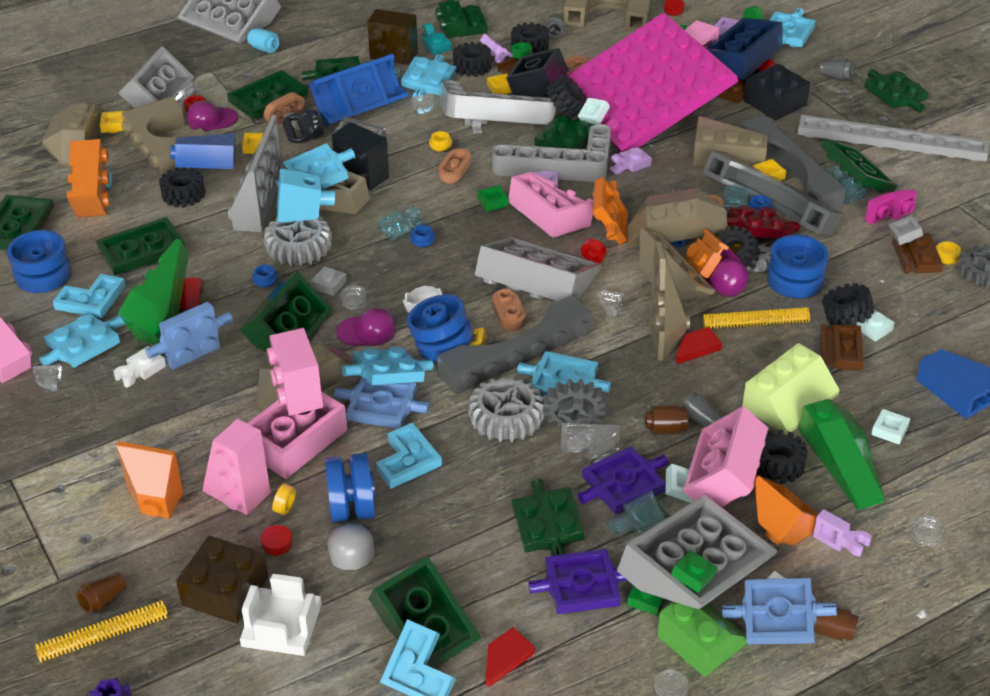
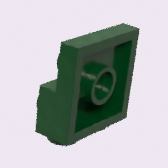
(459, 20)

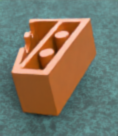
(88, 178)

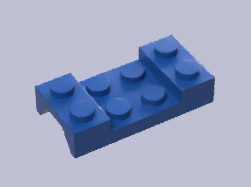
(356, 90)

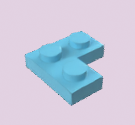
(94, 301)
(413, 456)
(408, 666)

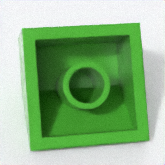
(700, 635)

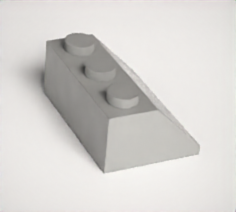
(156, 80)

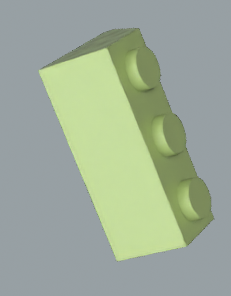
(788, 385)

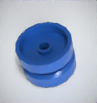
(39, 261)
(797, 266)
(439, 325)
(350, 487)

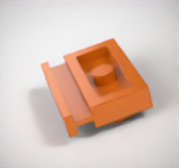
(705, 253)

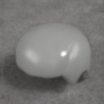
(351, 546)

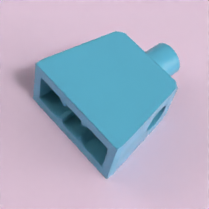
(301, 196)

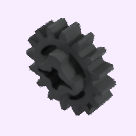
(975, 265)
(574, 403)

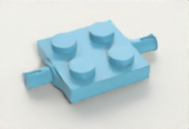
(794, 27)
(427, 75)
(321, 162)
(81, 340)
(387, 366)
(559, 368)

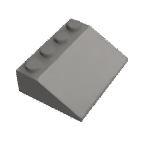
(229, 17)
(258, 186)
(535, 269)
(704, 530)

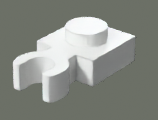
(139, 366)

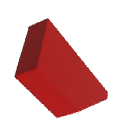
(697, 345)
(506, 654)

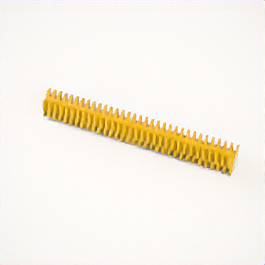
(756, 317)
(99, 632)

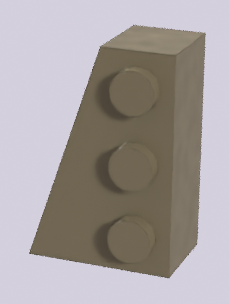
(722, 137)
(349, 195)

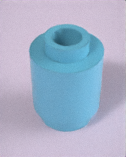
(263, 40)

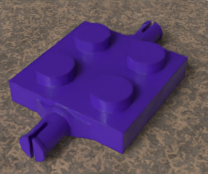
(622, 479)
(580, 581)

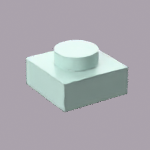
(593, 111)
(876, 326)
(891, 426)
(675, 482)

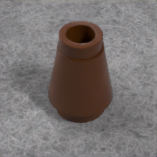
(98, 593)

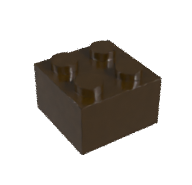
(393, 34)
(220, 578)

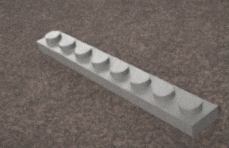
(894, 138)

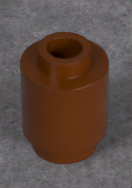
(666, 419)
(837, 627)

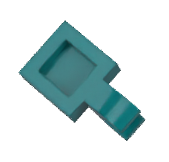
(435, 42)

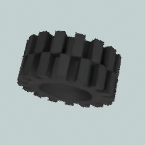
(533, 34)
(472, 59)
(566, 96)
(182, 187)
(744, 237)
(848, 305)
(782, 468)

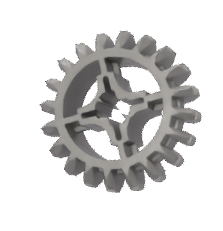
(297, 241)
(506, 409)

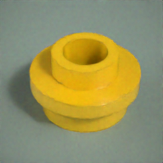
(440, 141)

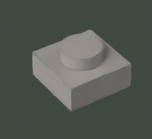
(905, 230)
(328, 281)

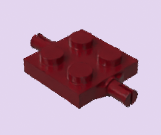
(761, 222)

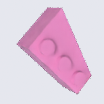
(548, 206)
(14, 354)
(238, 468)

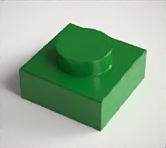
(492, 198)
(694, 571)
(645, 602)

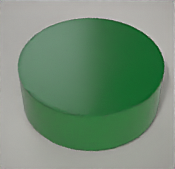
(753, 13)
(521, 49)

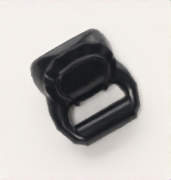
(309, 124)

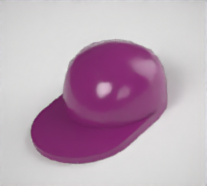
(209, 117)
(729, 275)
(370, 329)

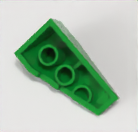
(158, 296)
(842, 450)

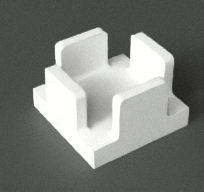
(280, 616)

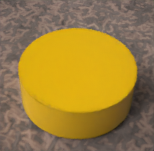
(949, 252)
(284, 499)

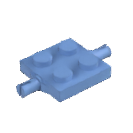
(189, 335)
(381, 404)
(779, 611)

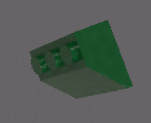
(287, 308)

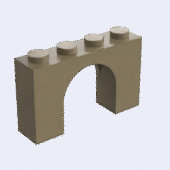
(636, 11)
(149, 121)

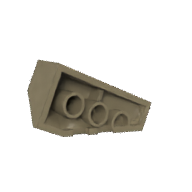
(666, 315)

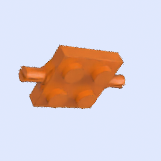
(610, 210)

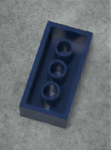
(747, 45)

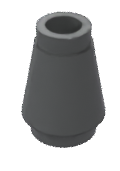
(555, 26)
(838, 69)
(700, 410)

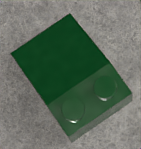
(426, 600)

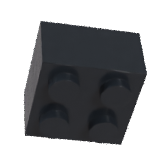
(535, 72)
(776, 91)
(369, 152)

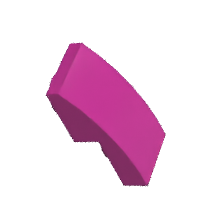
(892, 204)

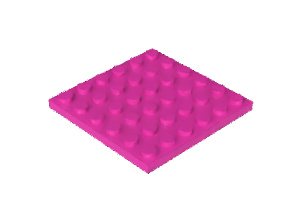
(652, 81)

